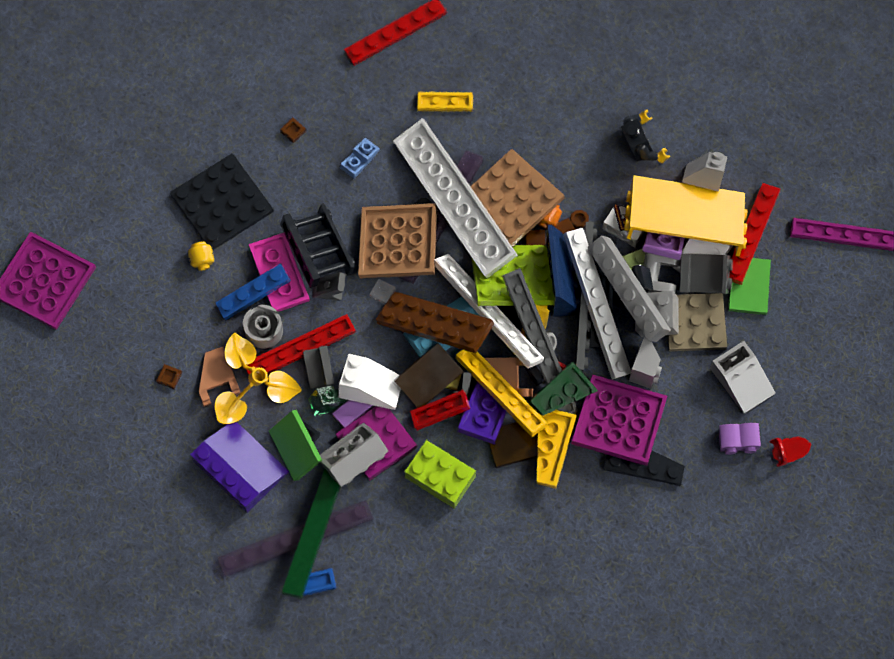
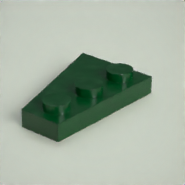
(562, 390)

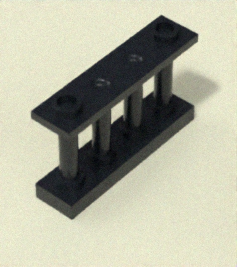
(304, 257)

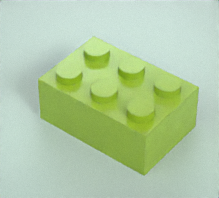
(440, 474)

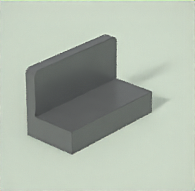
(318, 367)

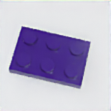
(483, 417)

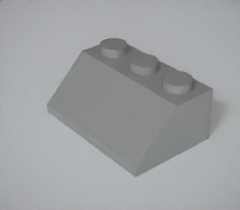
(353, 454)

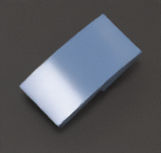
(360, 158)

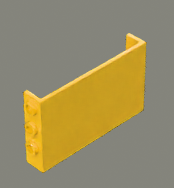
(686, 211)

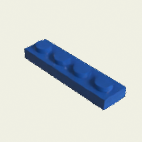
(253, 291)

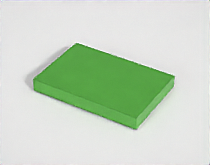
(754, 292)
(295, 445)

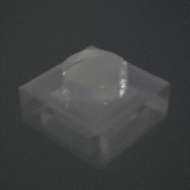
(382, 291)

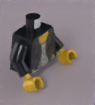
(638, 141)

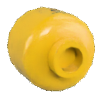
(201, 256)

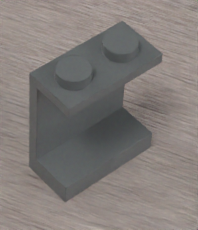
(706, 273)

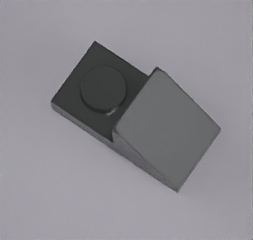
(330, 287)

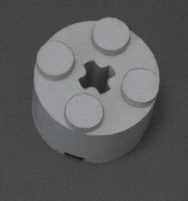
(253, 326)

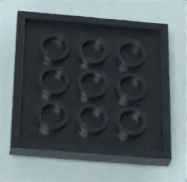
(222, 201)

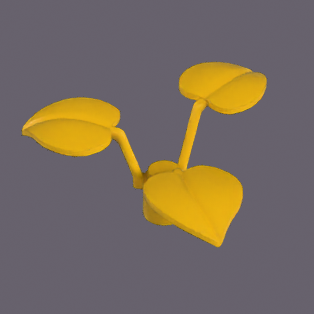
(242, 353)

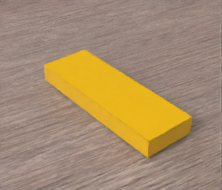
(445, 101)

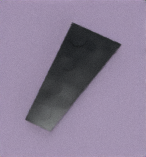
(658, 468)

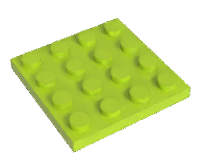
(536, 272)

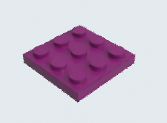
(390, 432)

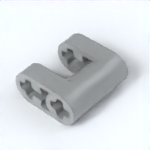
(654, 262)

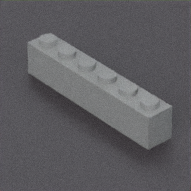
(629, 288)

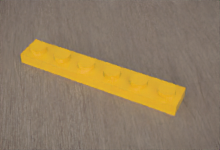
(502, 391)

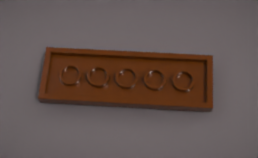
(435, 322)

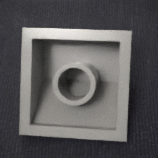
(706, 171)
(646, 366)

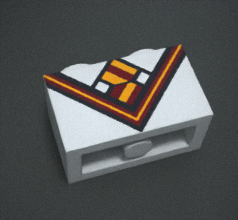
(615, 224)

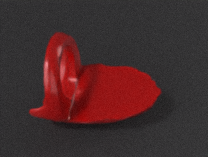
(789, 449)

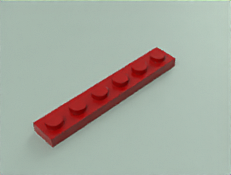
(395, 31)
(756, 225)
(293, 350)

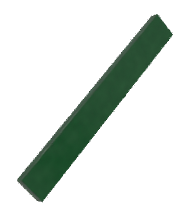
(311, 537)

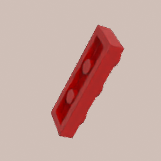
(440, 410)

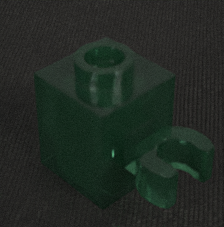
(325, 400)

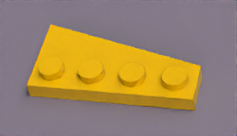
(553, 446)

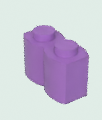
(739, 438)

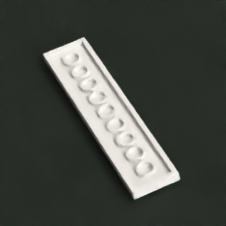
(455, 198)

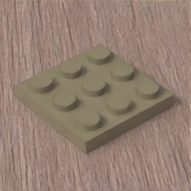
(700, 323)

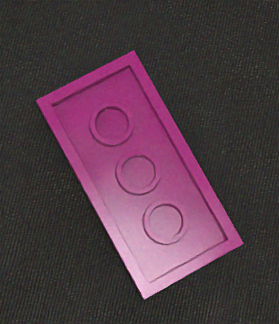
(276, 251)

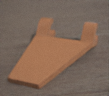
(509, 370)
(216, 373)

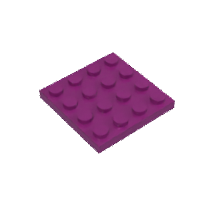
(44, 280)
(619, 420)

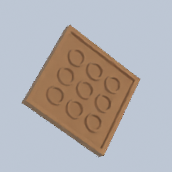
(516, 196)
(398, 240)

